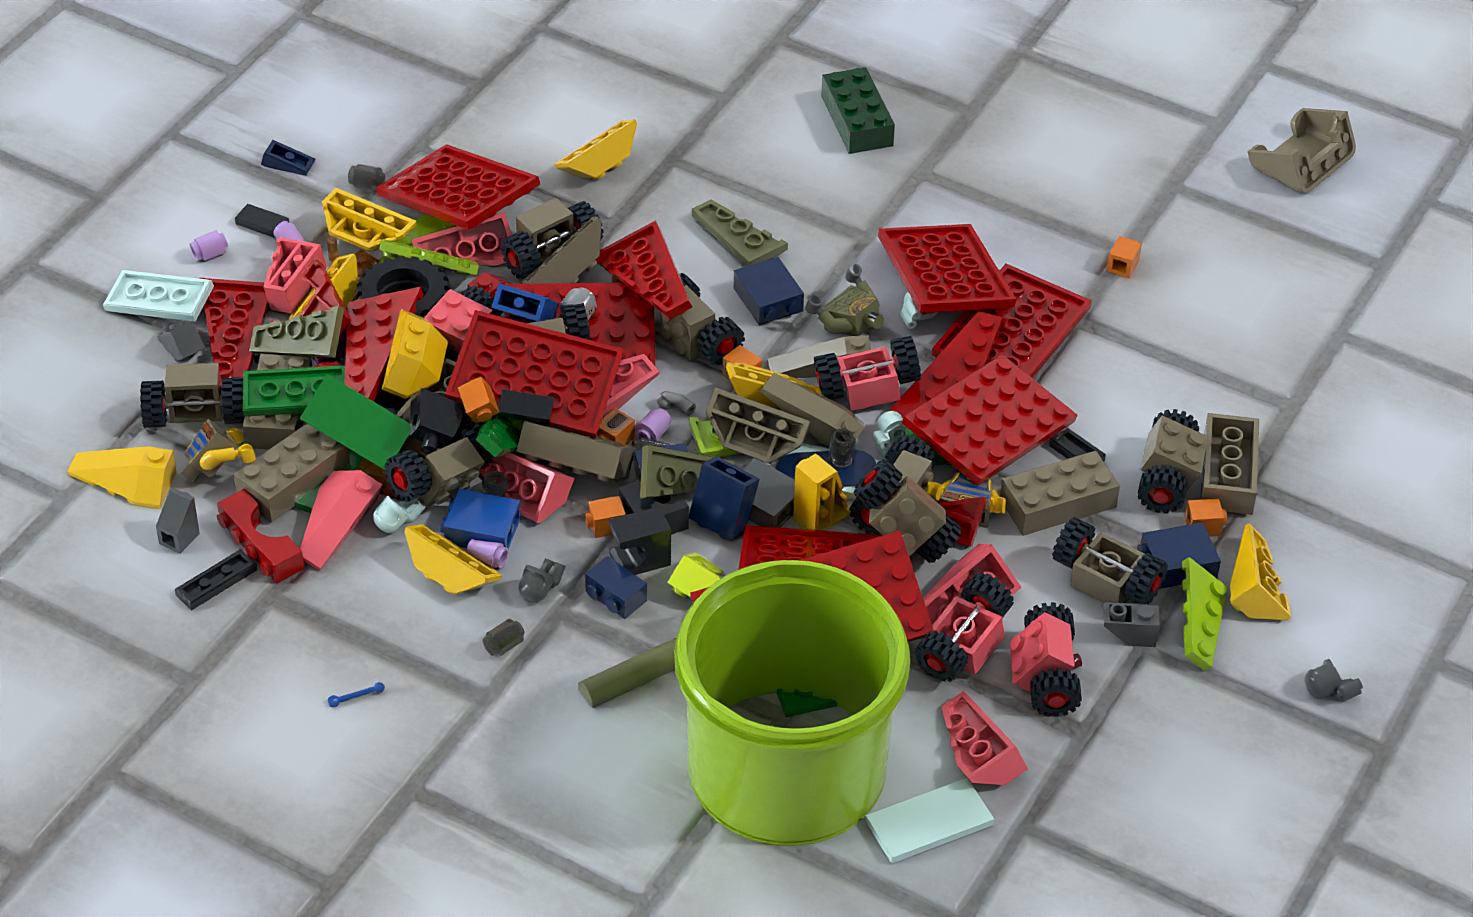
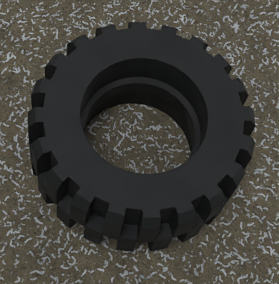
(405, 274)

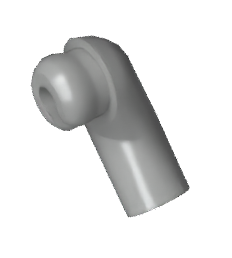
(678, 400)

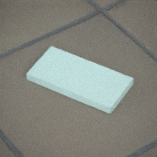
(158, 295)
(929, 820)

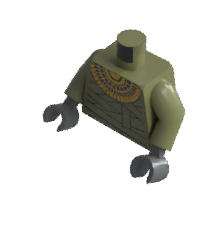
(851, 310)

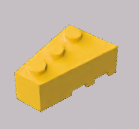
(818, 495)

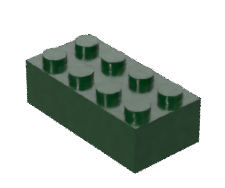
(857, 110)

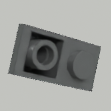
(181, 340)
(177, 521)
(1133, 622)

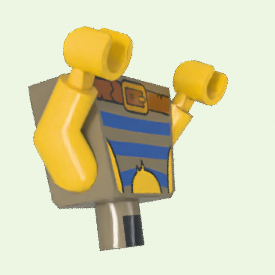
(214, 447)
(963, 488)

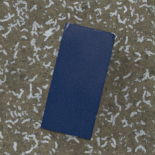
(286, 159)

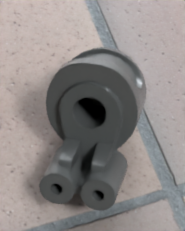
(537, 582)
(1326, 681)

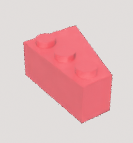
(284, 282)

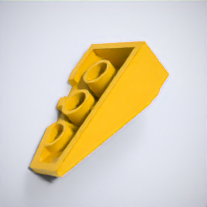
(135, 473)
(1255, 582)

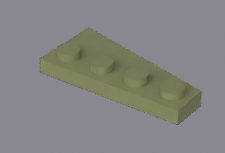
(738, 234)
(301, 336)
(669, 471)

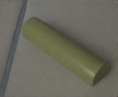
(629, 674)

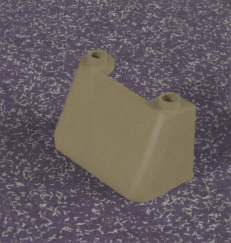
(1316, 150)

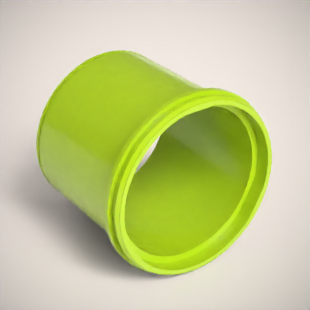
(790, 631)

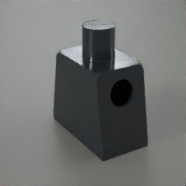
(434, 420)

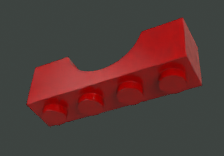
(276, 555)

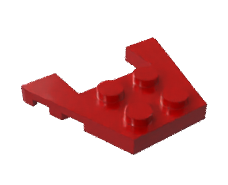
(325, 294)

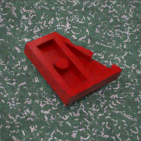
(967, 515)

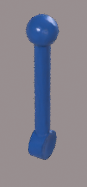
(334, 700)

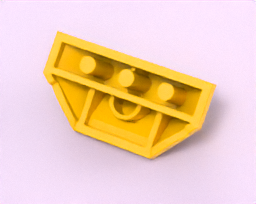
(601, 152)
(363, 221)
(344, 278)
(414, 356)
(750, 379)
(446, 561)

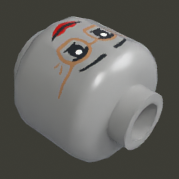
(579, 296)

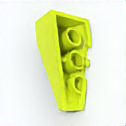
(694, 574)

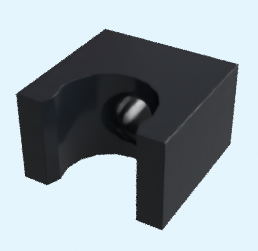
(675, 514)
(642, 541)

